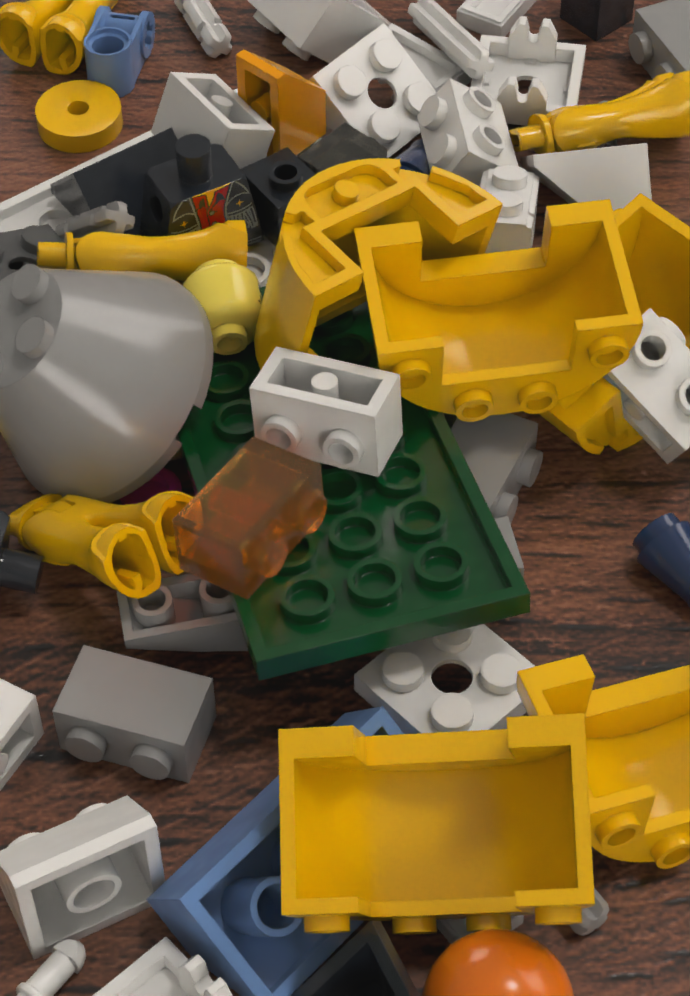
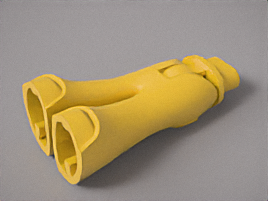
(48, 29)
(652, 111)
(167, 255)
(111, 541)

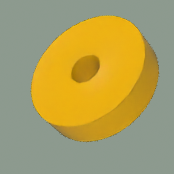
(79, 116)

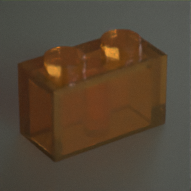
(250, 517)

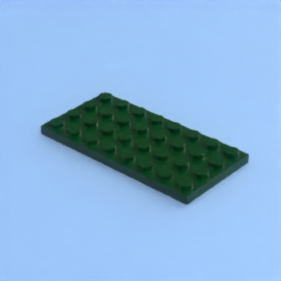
(394, 551)

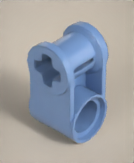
(118, 48)

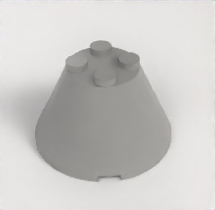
(98, 376)

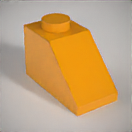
(283, 100)

